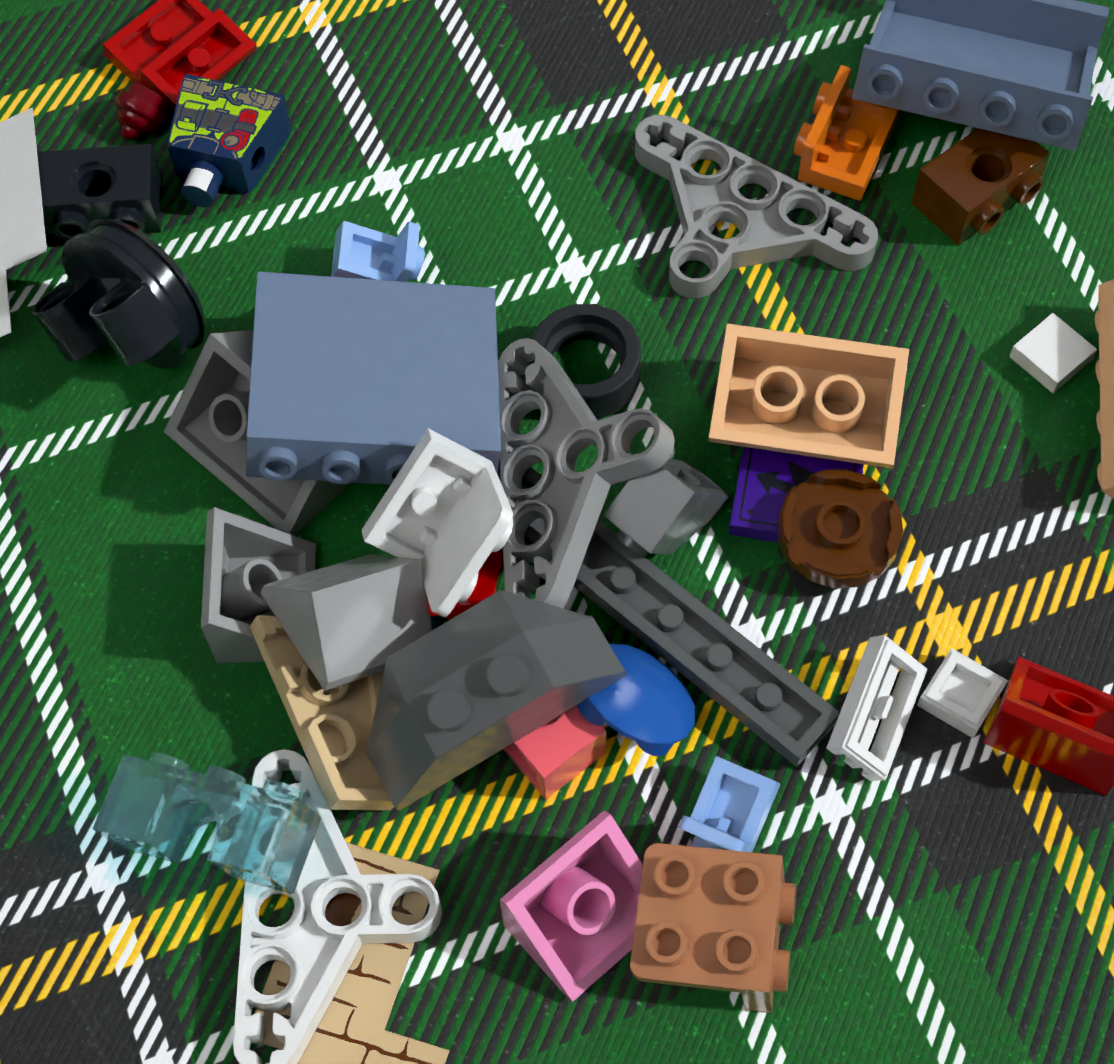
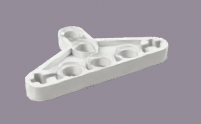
(308, 943)

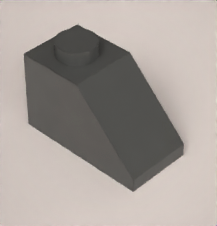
(665, 508)

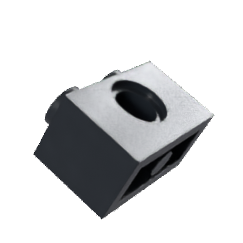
(100, 184)

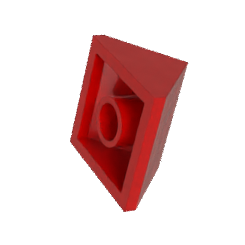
(1056, 725)

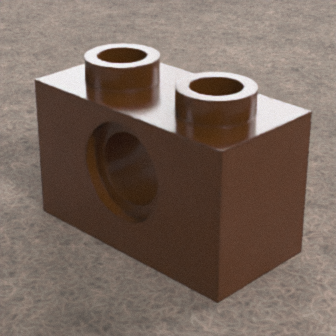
(978, 182)

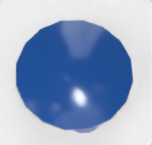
(645, 704)

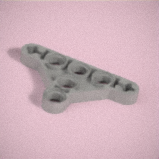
(763, 224)

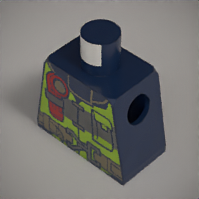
(224, 137)

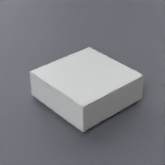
(1053, 353)
(962, 693)

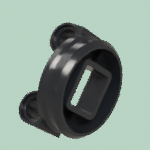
(123, 294)

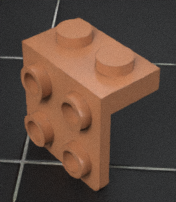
(713, 921)

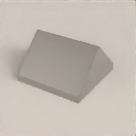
(236, 566)
(351, 614)

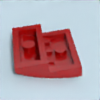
(176, 41)

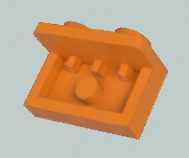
(844, 139)

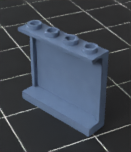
(987, 64)
(362, 370)

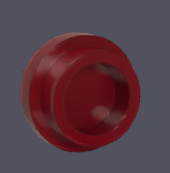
(140, 111)

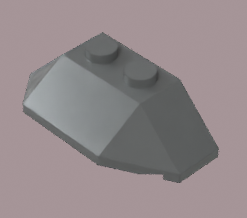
(481, 689)

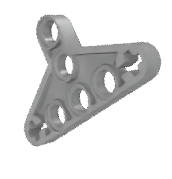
(564, 497)

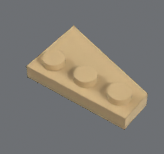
(328, 723)

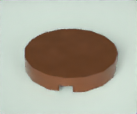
(839, 528)

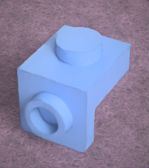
(377, 255)
(730, 808)

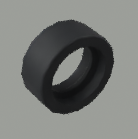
(606, 327)

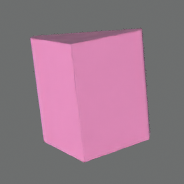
(578, 906)

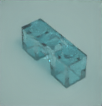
(161, 803)

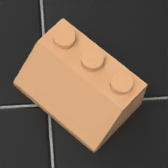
(809, 395)

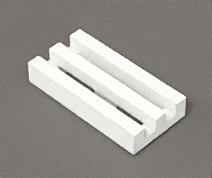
(870, 701)

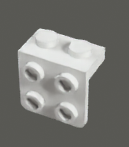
(446, 514)

